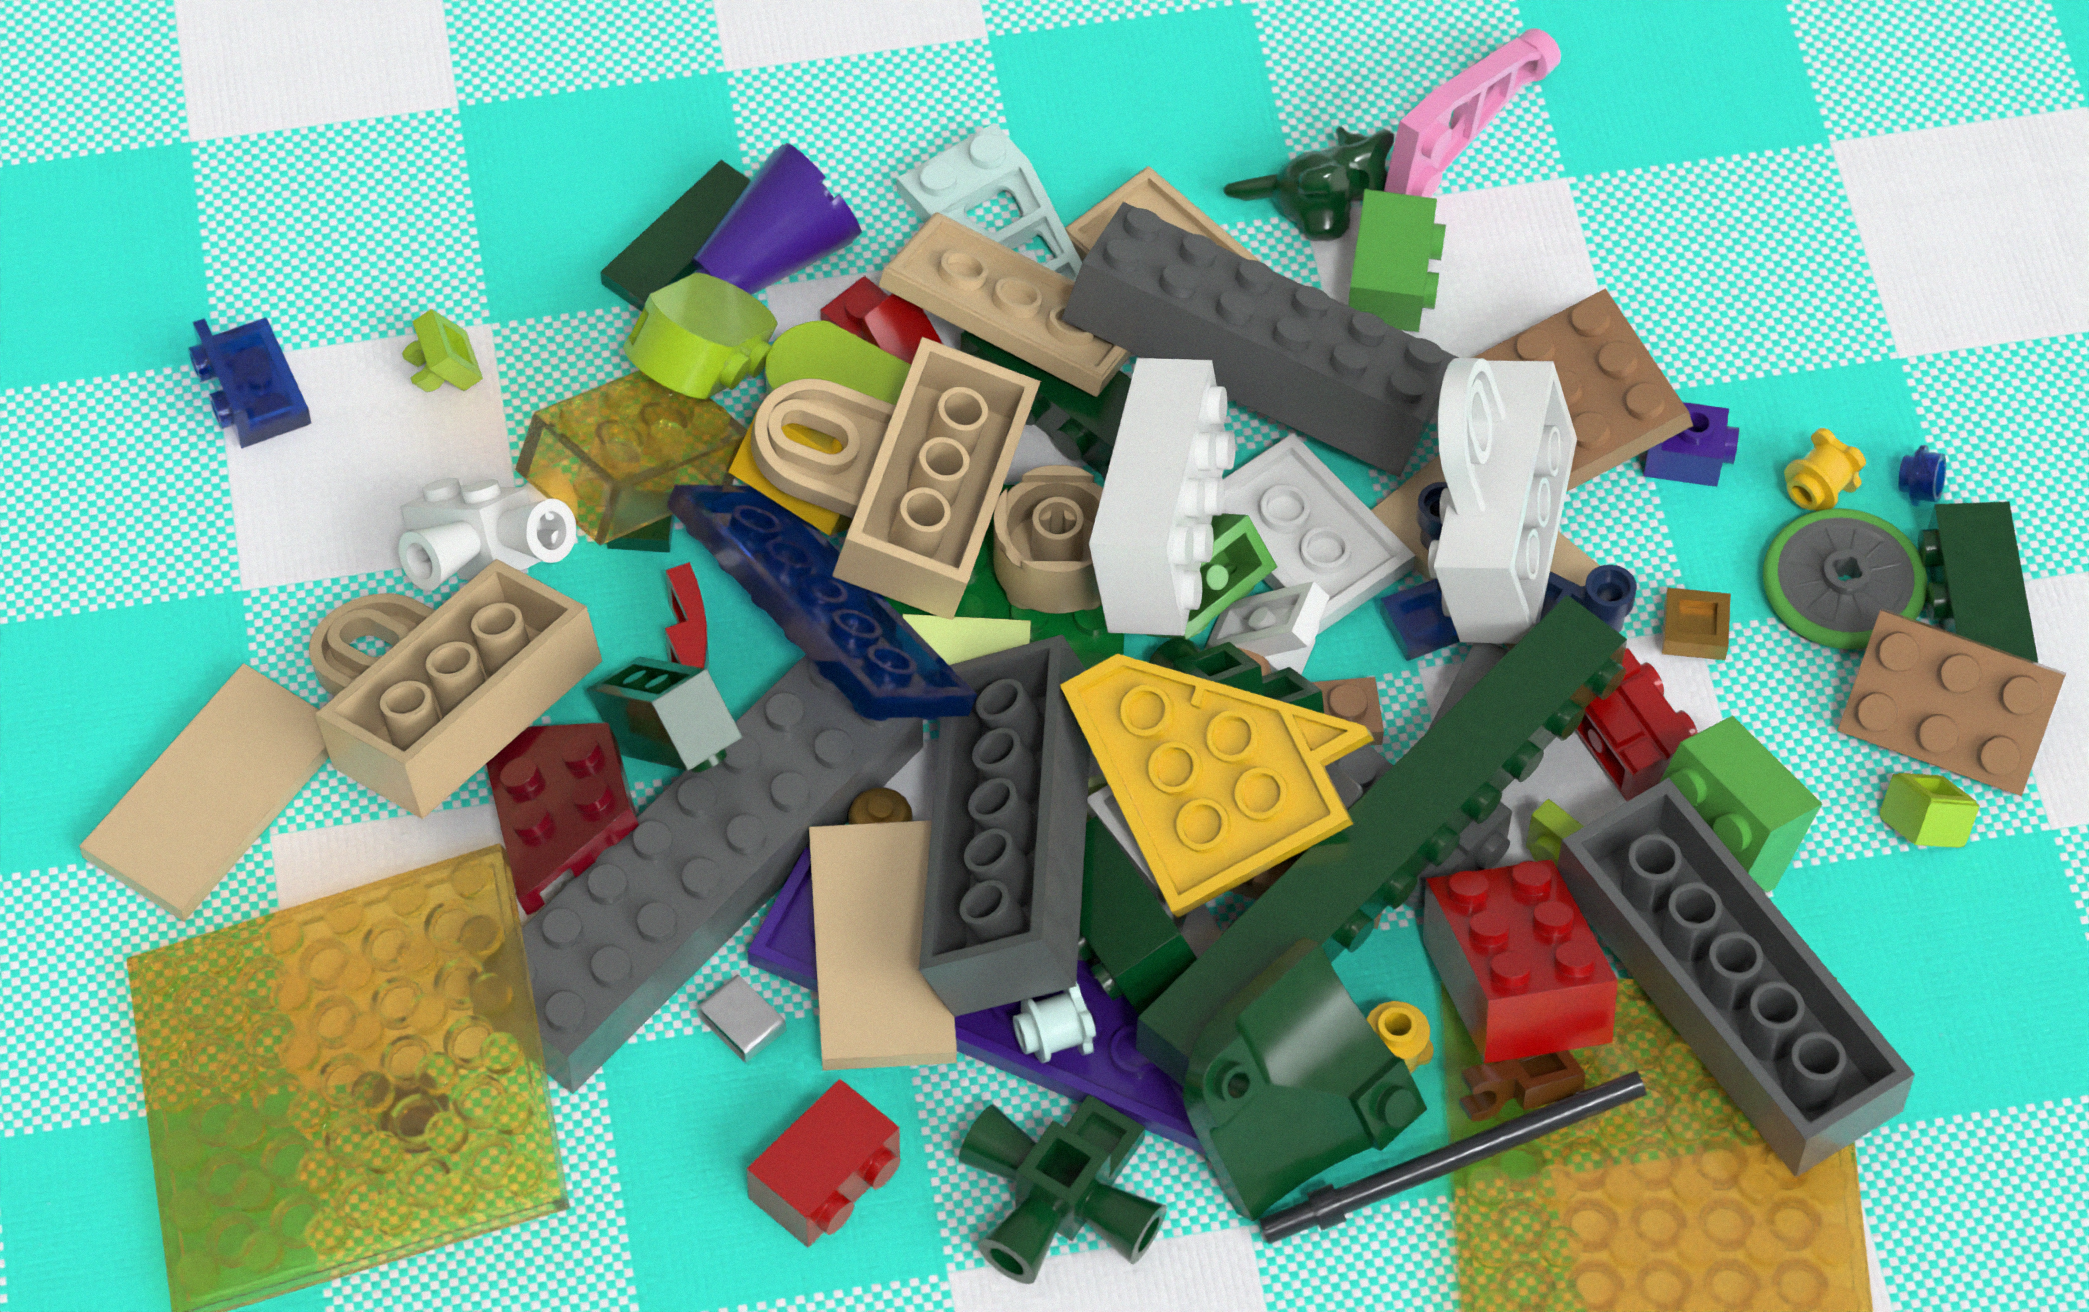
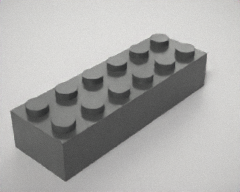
(1268, 337)
(1007, 834)
(1734, 977)

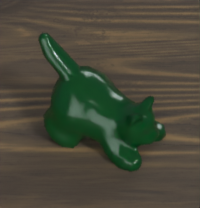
(1321, 184)

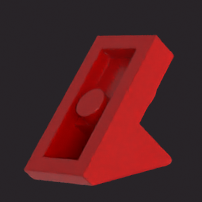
(880, 319)

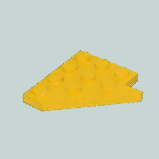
(1210, 773)

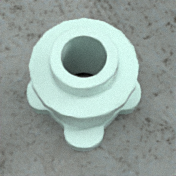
(1055, 1025)

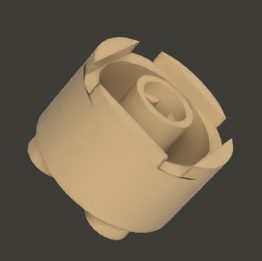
(1045, 540)

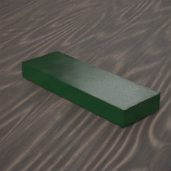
(668, 245)

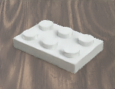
(1316, 528)

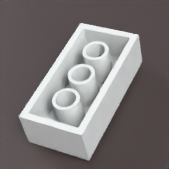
(1161, 497)

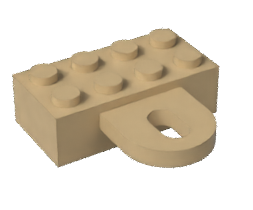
(909, 473)
(451, 683)

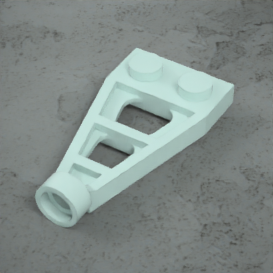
(974, 173)

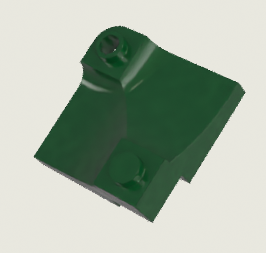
(1292, 1082)

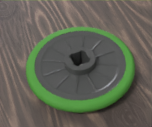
(1830, 543)

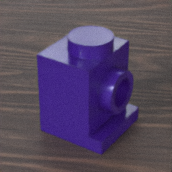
(1696, 452)

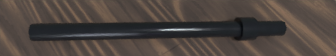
(1329, 1205)

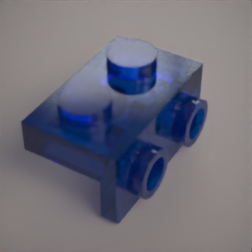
(250, 381)

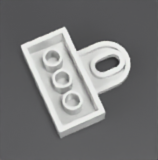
(1507, 476)

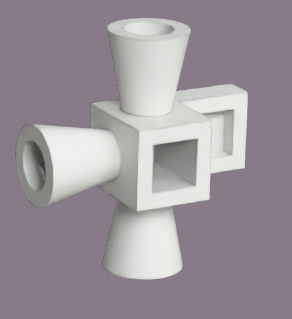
(479, 522)

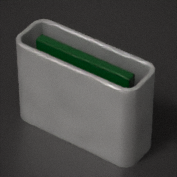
(741, 1018)

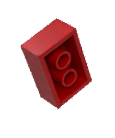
(1519, 961)

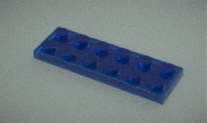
(840, 626)

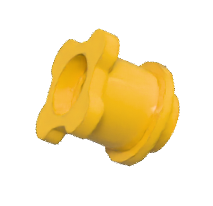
(1824, 472)
(1404, 1032)

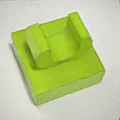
(445, 351)

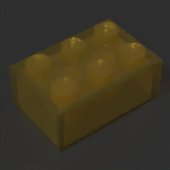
(623, 451)

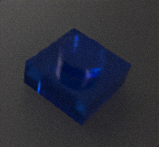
(1418, 620)

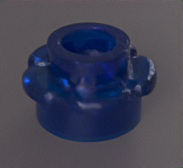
(1923, 475)

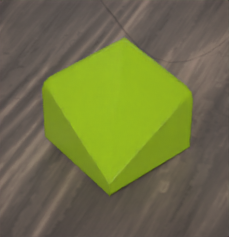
(1929, 810)

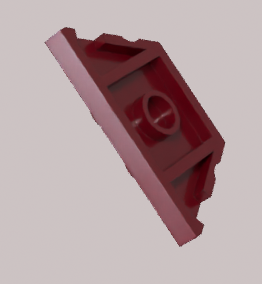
(559, 803)

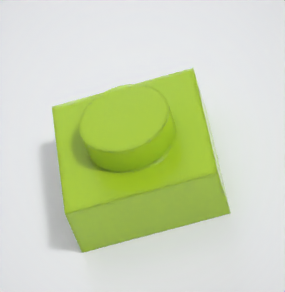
(1547, 829)

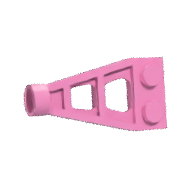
(1478, 94)

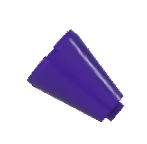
(777, 225)

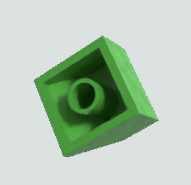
(1744, 797)

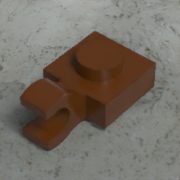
(1527, 1079)

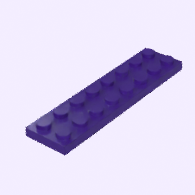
(1111, 1074)

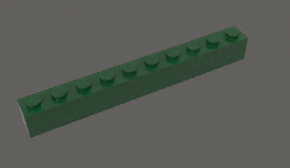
(1401, 821)

